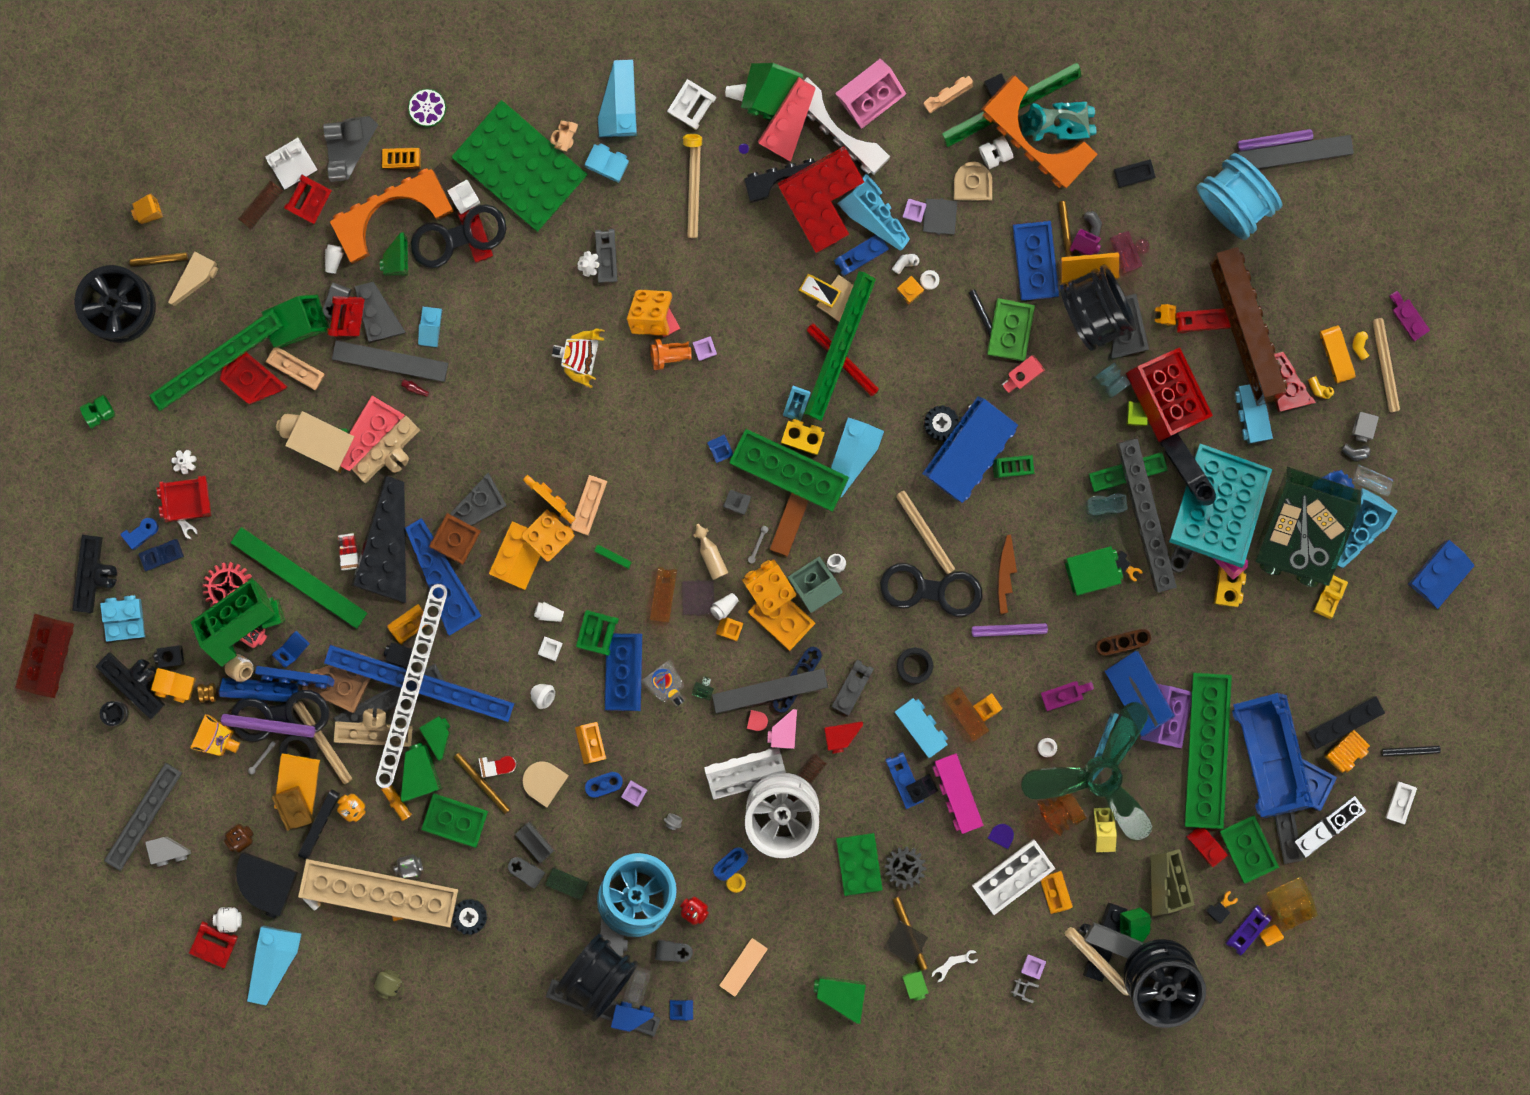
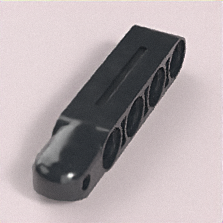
(1189, 469)

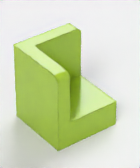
(1135, 414)

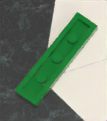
(1115, 476)

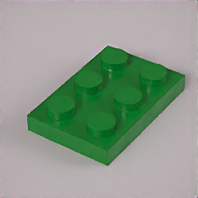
(454, 820)
(1249, 849)
(859, 864)

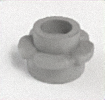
(673, 821)

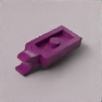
(1408, 317)
(1064, 694)

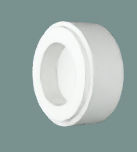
(929, 280)
(1047, 747)

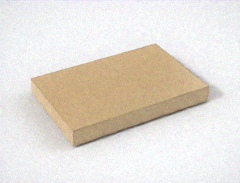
(320, 441)

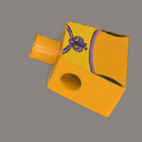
(214, 737)

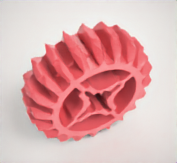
(228, 579)

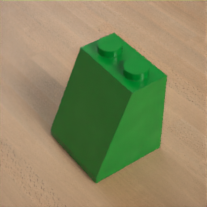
(767, 88)
(301, 320)
(1093, 571)
(419, 773)
(841, 995)

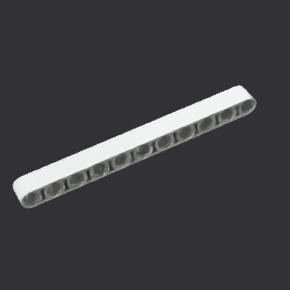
(407, 694)

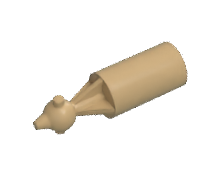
(710, 554)

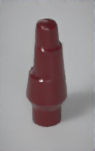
(412, 387)

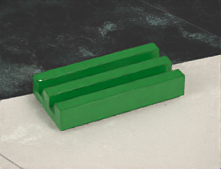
(613, 556)

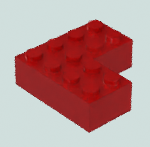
(811, 195)

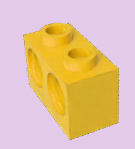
(801, 442)
(1224, 585)

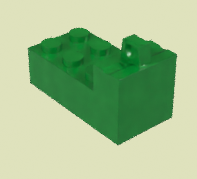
(232, 620)

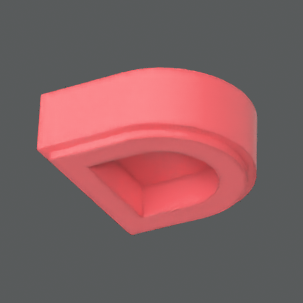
(757, 721)

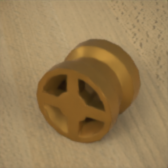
(206, 692)

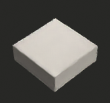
(550, 648)

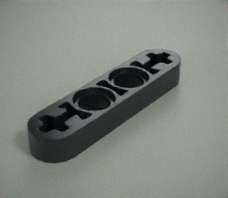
(318, 824)

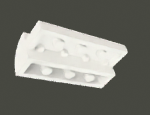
(743, 773)
(1013, 877)

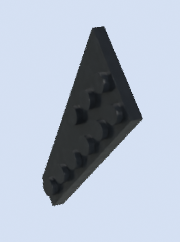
(382, 558)

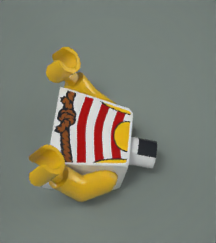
(579, 355)

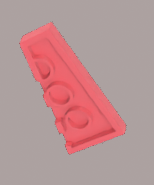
(786, 125)
(369, 429)

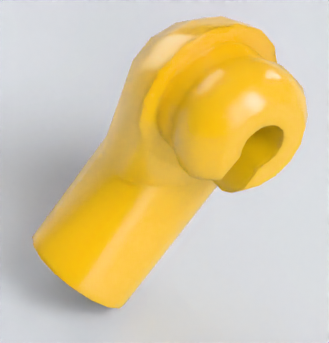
(1358, 345)
(1320, 391)

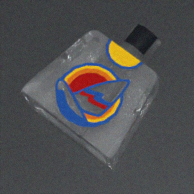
(665, 683)

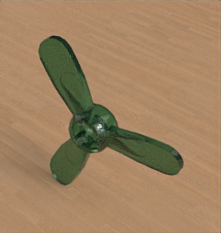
(1063, 780)

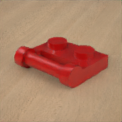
(314, 201)
(350, 317)
(210, 950)

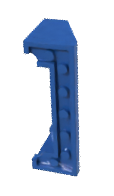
(1274, 755)

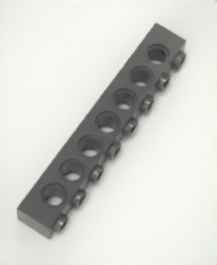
(1146, 515)

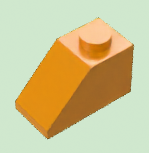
(146, 209)

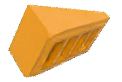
(417, 158)

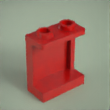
(184, 499)

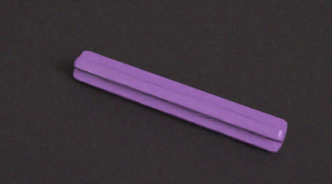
(1275, 140)
(1002, 630)

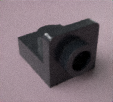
(922, 788)

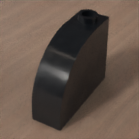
(264, 883)

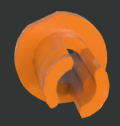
(668, 353)

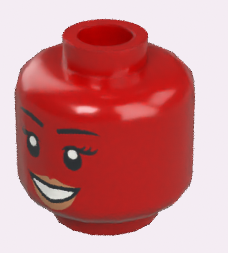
(694, 910)

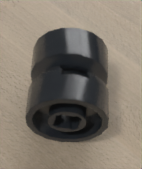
(114, 713)

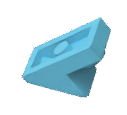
(429, 326)

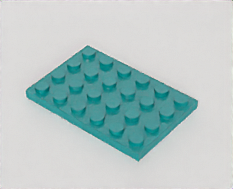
(1228, 523)

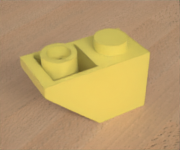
(1104, 830)

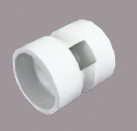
(1002, 150)

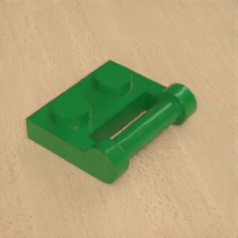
(591, 632)

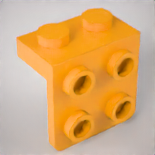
(649, 312)
(548, 535)
(769, 586)

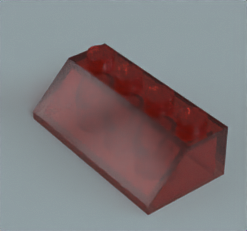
(44, 656)

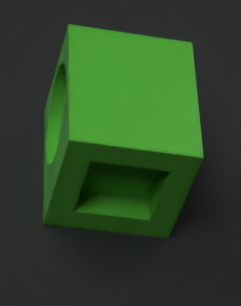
(915, 985)

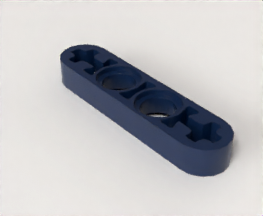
(794, 672)

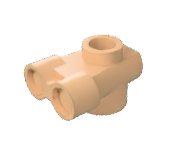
(563, 137)

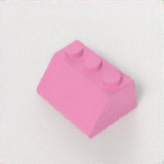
(871, 93)
(784, 731)

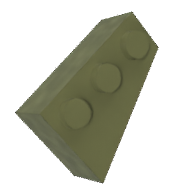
(1169, 883)

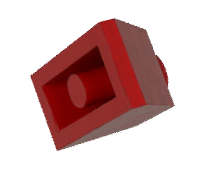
(841, 736)
(1207, 846)

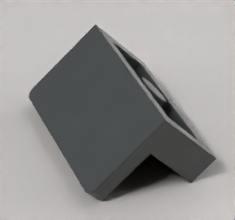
(534, 842)

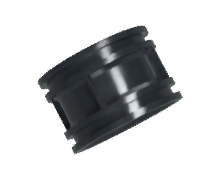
(96, 281)
(1097, 307)
(596, 977)
(1173, 1003)

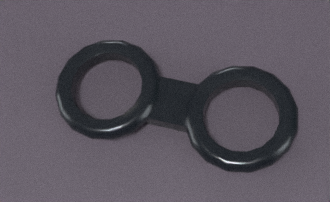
(458, 236)
(931, 589)
(280, 713)

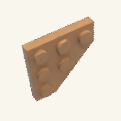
(347, 687)

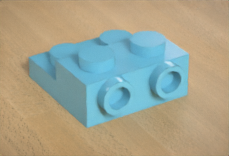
(122, 618)

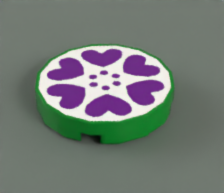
(427, 107)

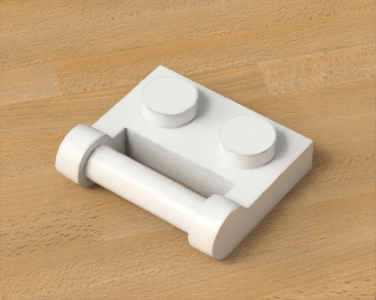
(685, 102)

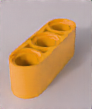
(1338, 354)

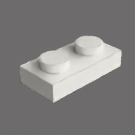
(1401, 802)

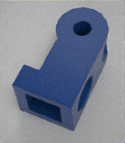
(141, 534)

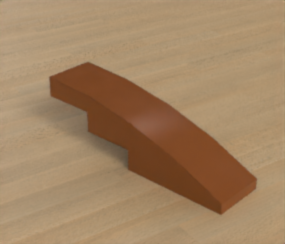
(1006, 567)

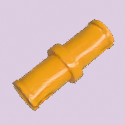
(396, 803)

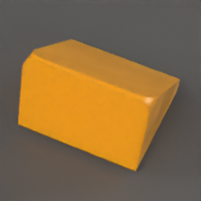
(729, 628)
(987, 707)
(1271, 935)

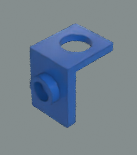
(291, 649)

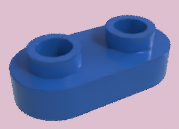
(604, 784)
(730, 864)

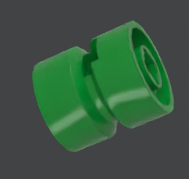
(97, 411)

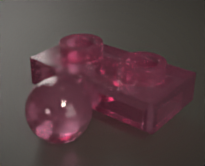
(1128, 251)

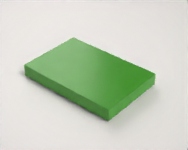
(1010, 330)

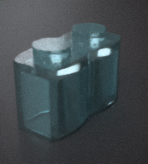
(1112, 504)

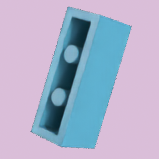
(1254, 417)
(921, 727)

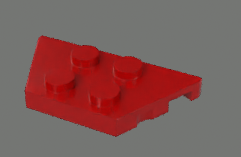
(250, 379)

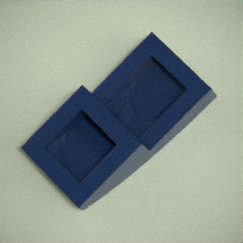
(161, 555)

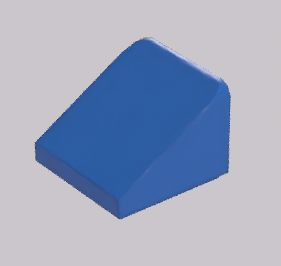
(720, 448)
(681, 1009)

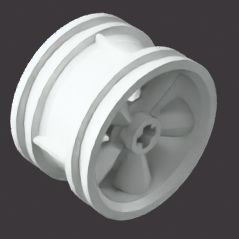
(765, 838)

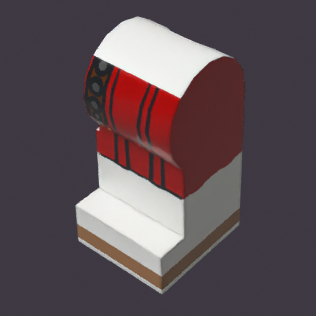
(348, 551)
(504, 765)

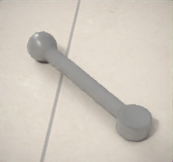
(751, 559)
(251, 770)

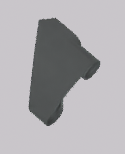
(346, 144)

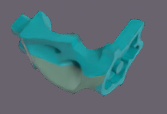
(1041, 121)

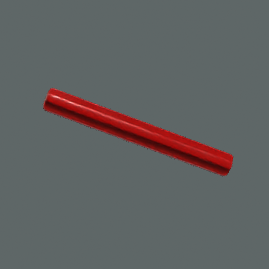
(848, 365)

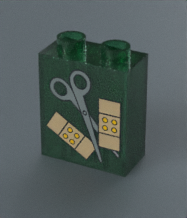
(1307, 527)

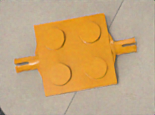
(546, 492)

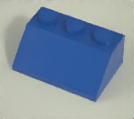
(1442, 573)

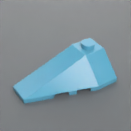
(618, 107)
(856, 448)
(273, 956)

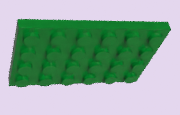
(519, 166)

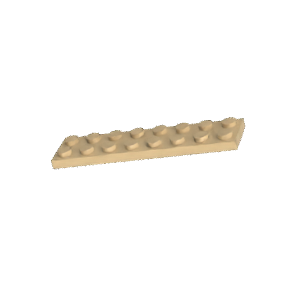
(378, 893)

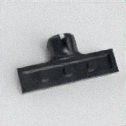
(91, 574)
(133, 682)
(1111, 920)

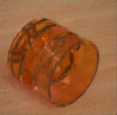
(1060, 811)

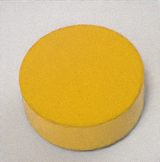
(692, 140)
(736, 883)

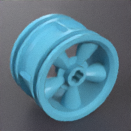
(1239, 196)
(661, 881)

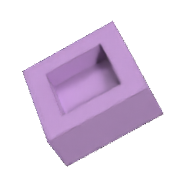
(914, 210)
(704, 348)
(634, 793)
(1033, 966)

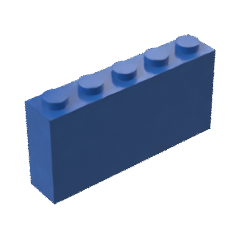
(970, 449)

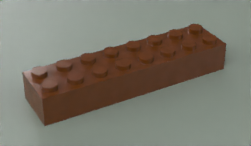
(1248, 326)

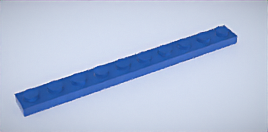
(429, 687)

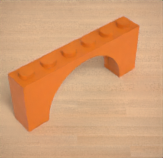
(1003, 111)
(352, 225)

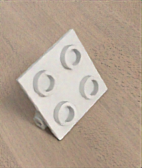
(290, 163)

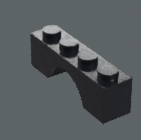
(759, 186)
(1345, 722)

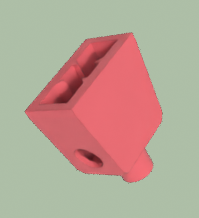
(1030, 367)

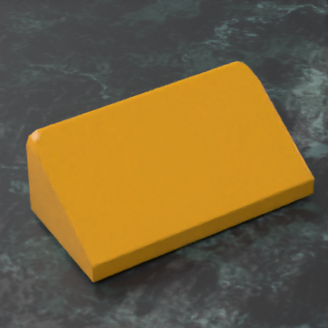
(407, 624)
(590, 743)
(1056, 892)

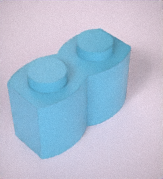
(607, 163)

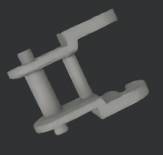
(1015, 992)

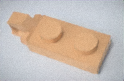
(947, 95)

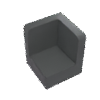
(737, 502)

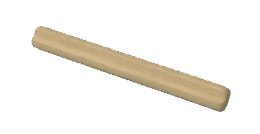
(693, 203)
(1386, 365)
(925, 532)
(323, 744)
(1096, 959)

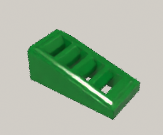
(997, 467)

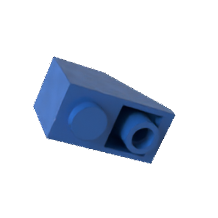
(629, 1017)

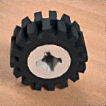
(935, 423)
(470, 922)

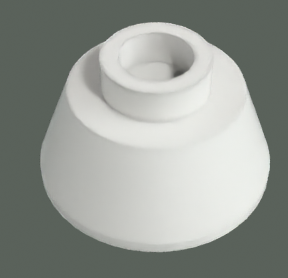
(542, 695)

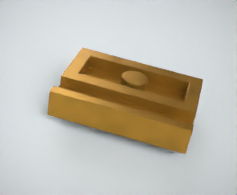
(292, 808)

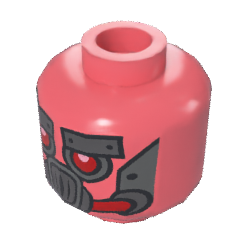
(255, 637)

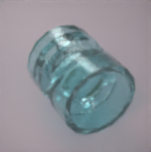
(1112, 380)

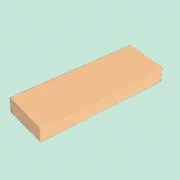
(295, 368)
(588, 505)
(743, 967)

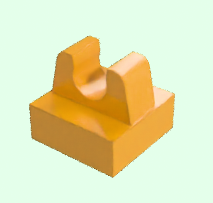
(1167, 314)

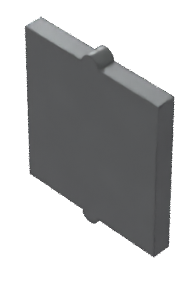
(940, 216)

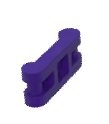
(1248, 930)

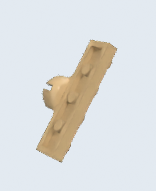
(387, 451)
(369, 731)

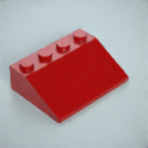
(1169, 394)

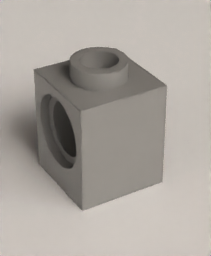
(1364, 426)

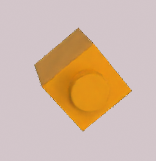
(910, 290)

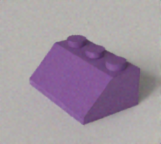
(1172, 731)

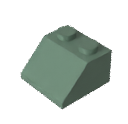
(815, 584)

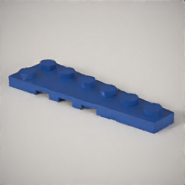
(458, 607)

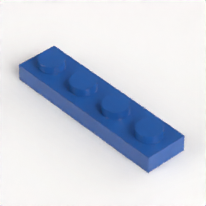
(301, 678)
(257, 689)

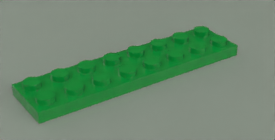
(1208, 750)

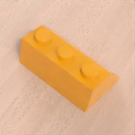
(1078, 266)
(515, 558)

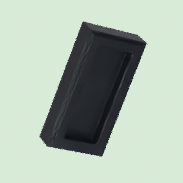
(1134, 173)

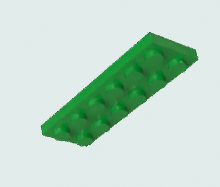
(789, 470)

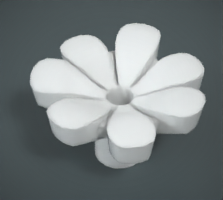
(587, 264)
(186, 464)

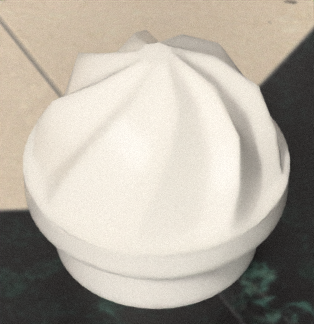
(836, 563)

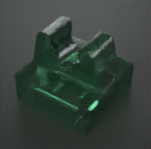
(702, 689)

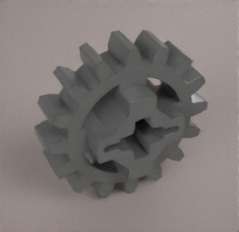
(901, 855)

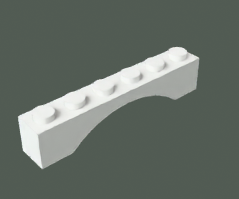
(868, 154)

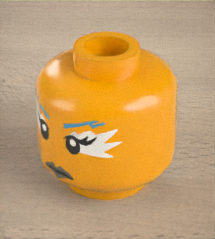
(351, 807)

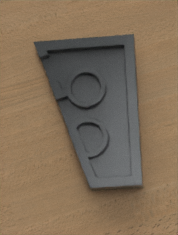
(480, 502)

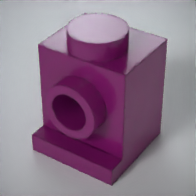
(1086, 243)

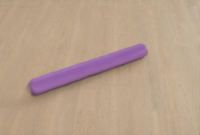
(268, 725)

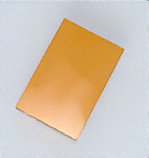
(786, 623)
(299, 772)

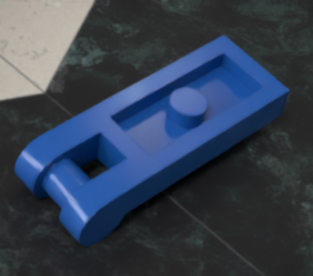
(861, 254)
(902, 778)

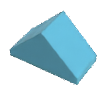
(796, 403)

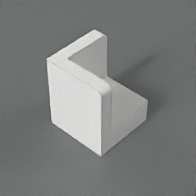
(463, 196)

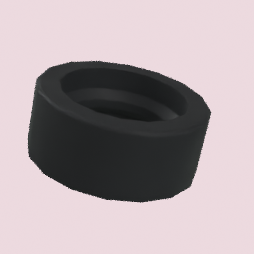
(929, 665)
(311, 743)

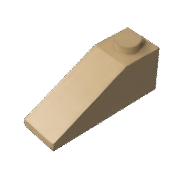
(195, 275)

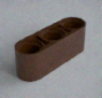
(1132, 642)

